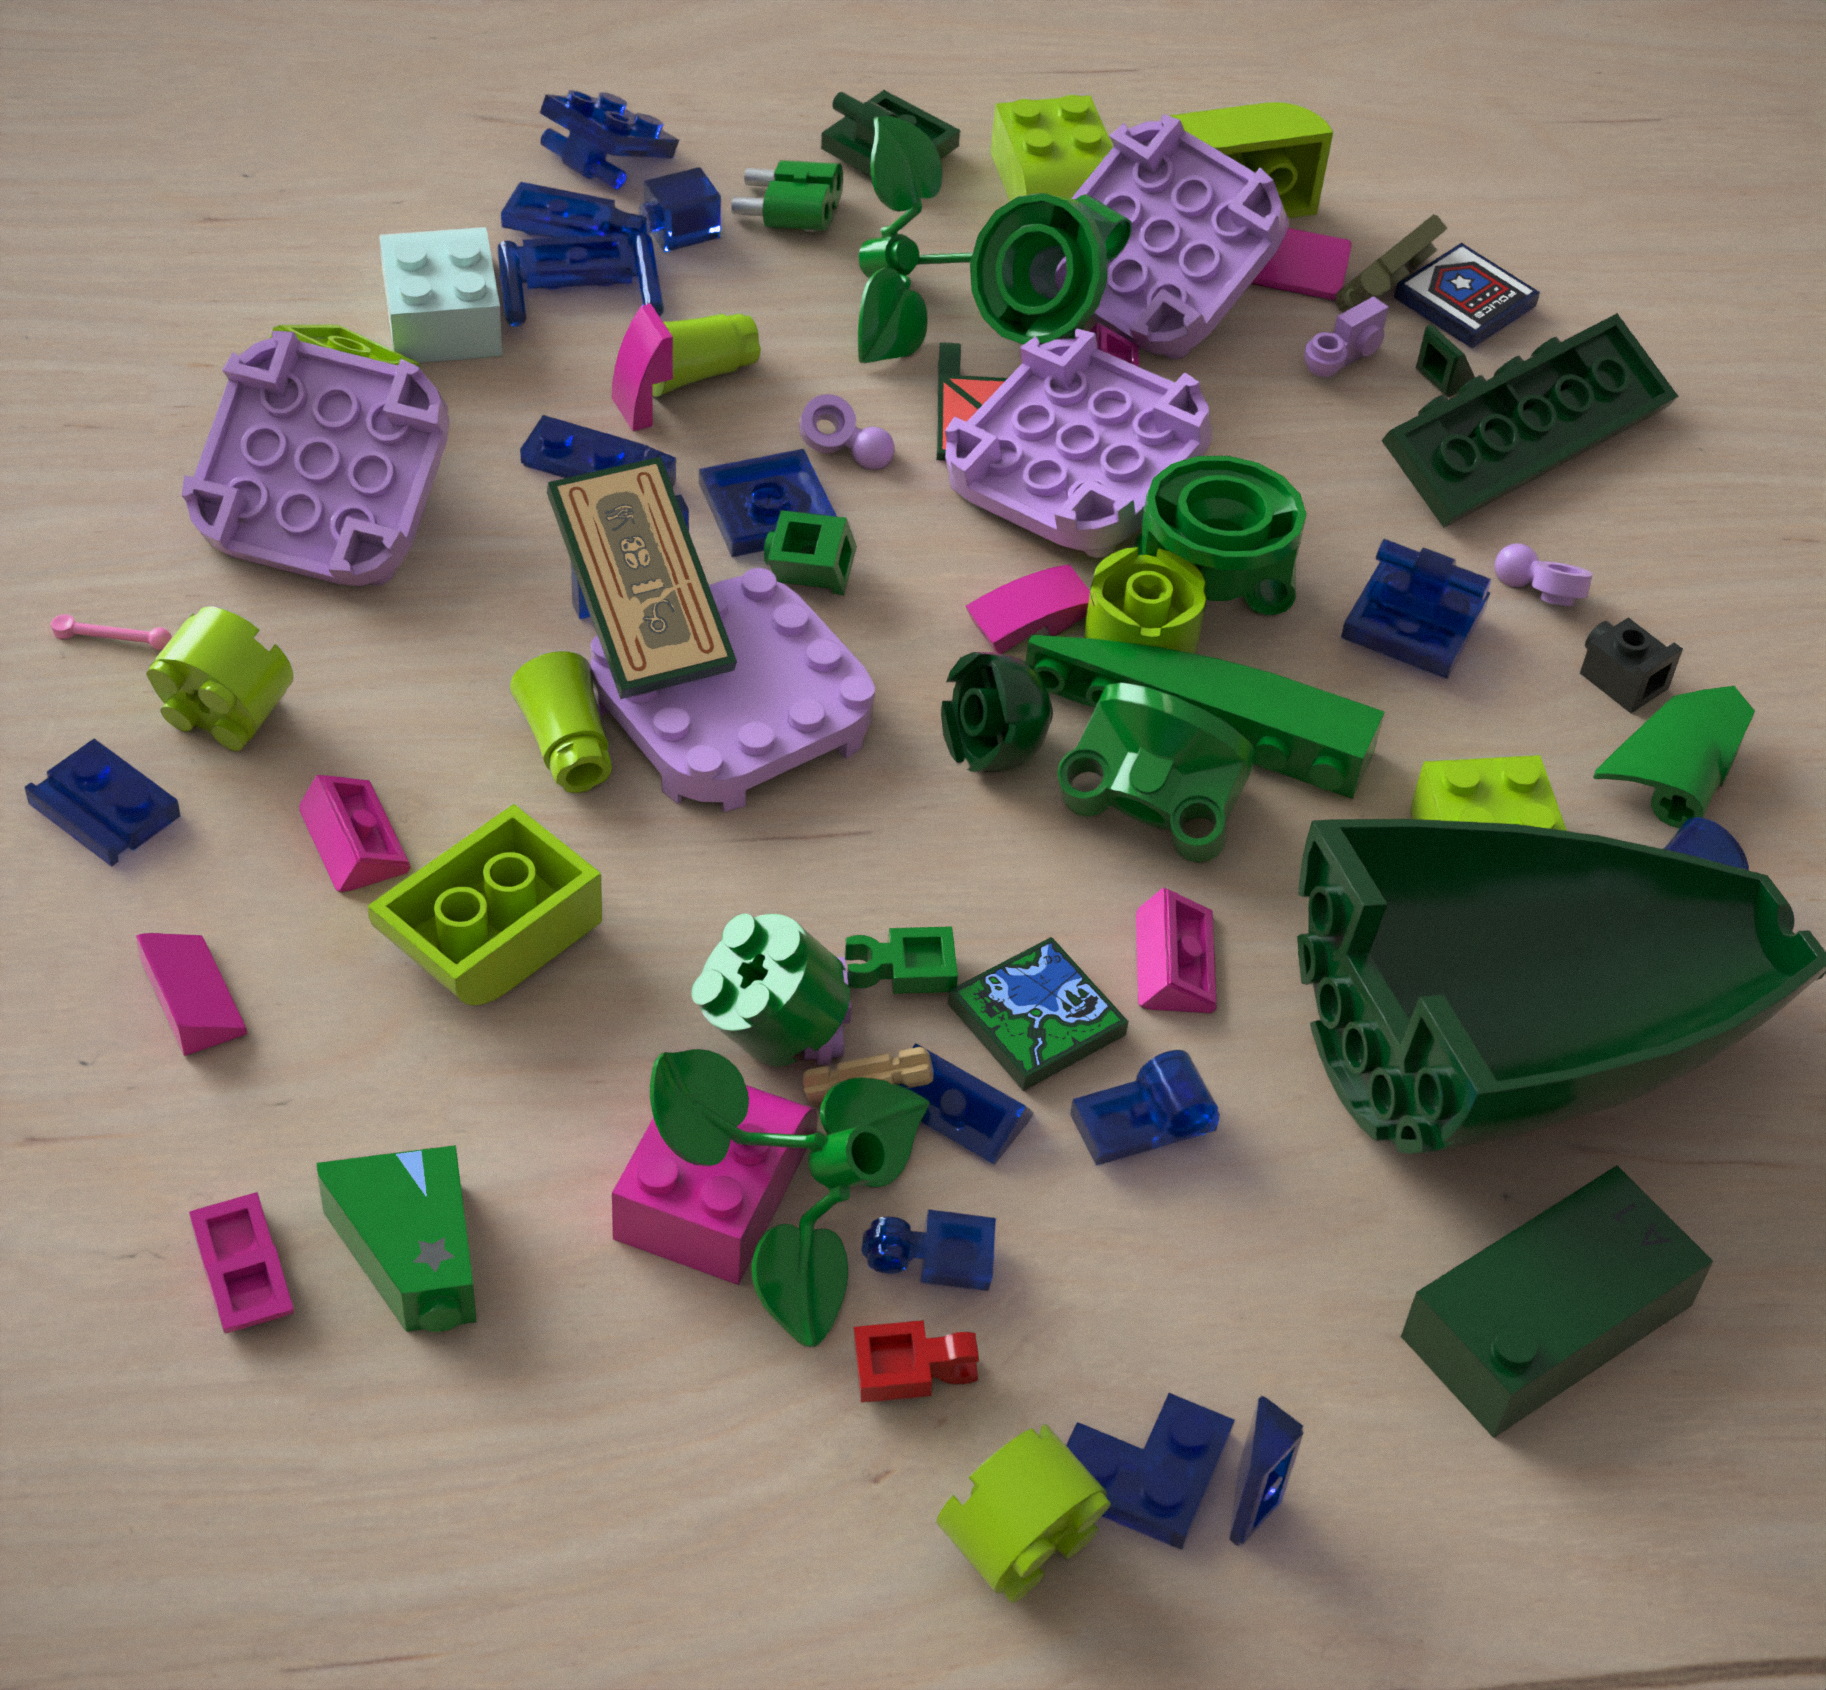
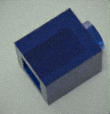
(681, 209)

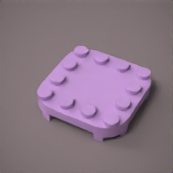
(1195, 236)
(1075, 443)
(318, 461)
(780, 707)

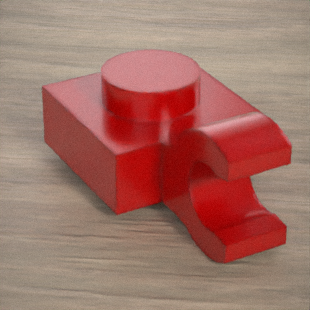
(900, 1360)

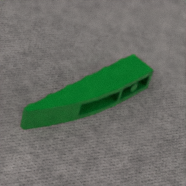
(1287, 722)

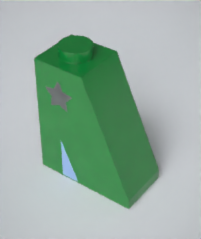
(406, 1231)

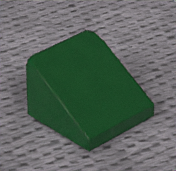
(1443, 362)

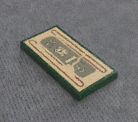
(641, 577)

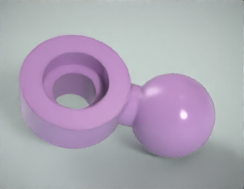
(870, 447)
(1559, 582)

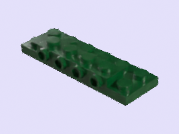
(1528, 418)

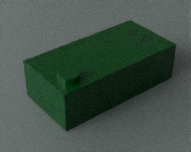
(1555, 1300)

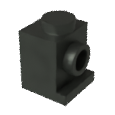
(1629, 663)

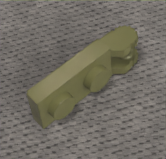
(1390, 266)

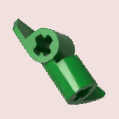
(1683, 751)

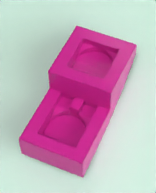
(641, 362)
(1024, 606)
(241, 1263)

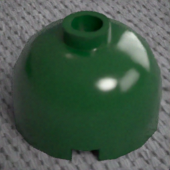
(995, 712)

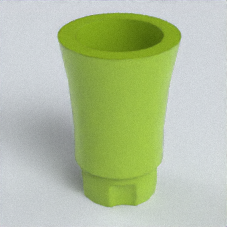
(710, 348)
(564, 717)

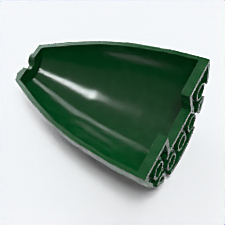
(1527, 971)

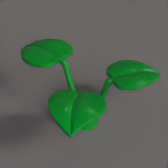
(902, 173)
(870, 1136)

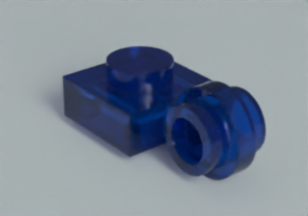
(953, 1248)

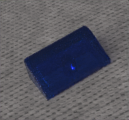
(971, 1110)
(1264, 1468)

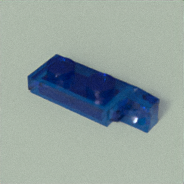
(566, 214)
(577, 450)

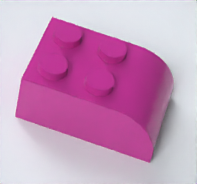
(714, 1212)

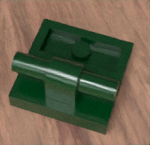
(854, 134)

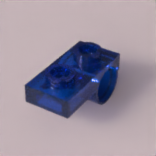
(1156, 1110)

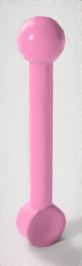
(66, 627)

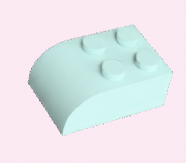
(441, 294)

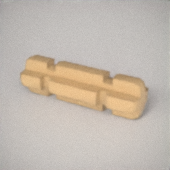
(911, 1068)

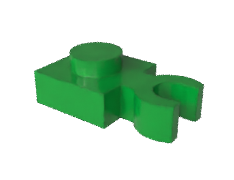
(913, 960)

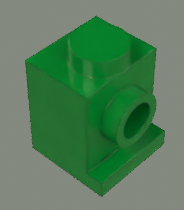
(811, 550)

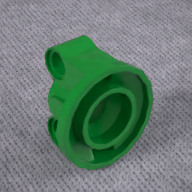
(1019, 258)
(1232, 524)
(1159, 765)

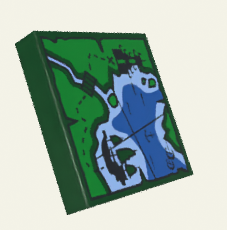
(1037, 1013)

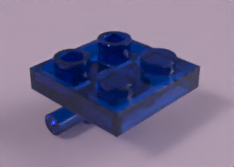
(602, 128)
(1418, 608)

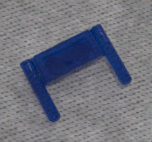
(576, 262)

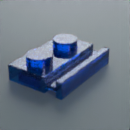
(103, 801)

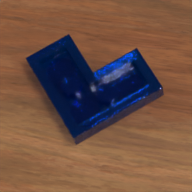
(1165, 1482)

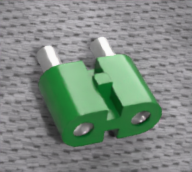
(796, 195)

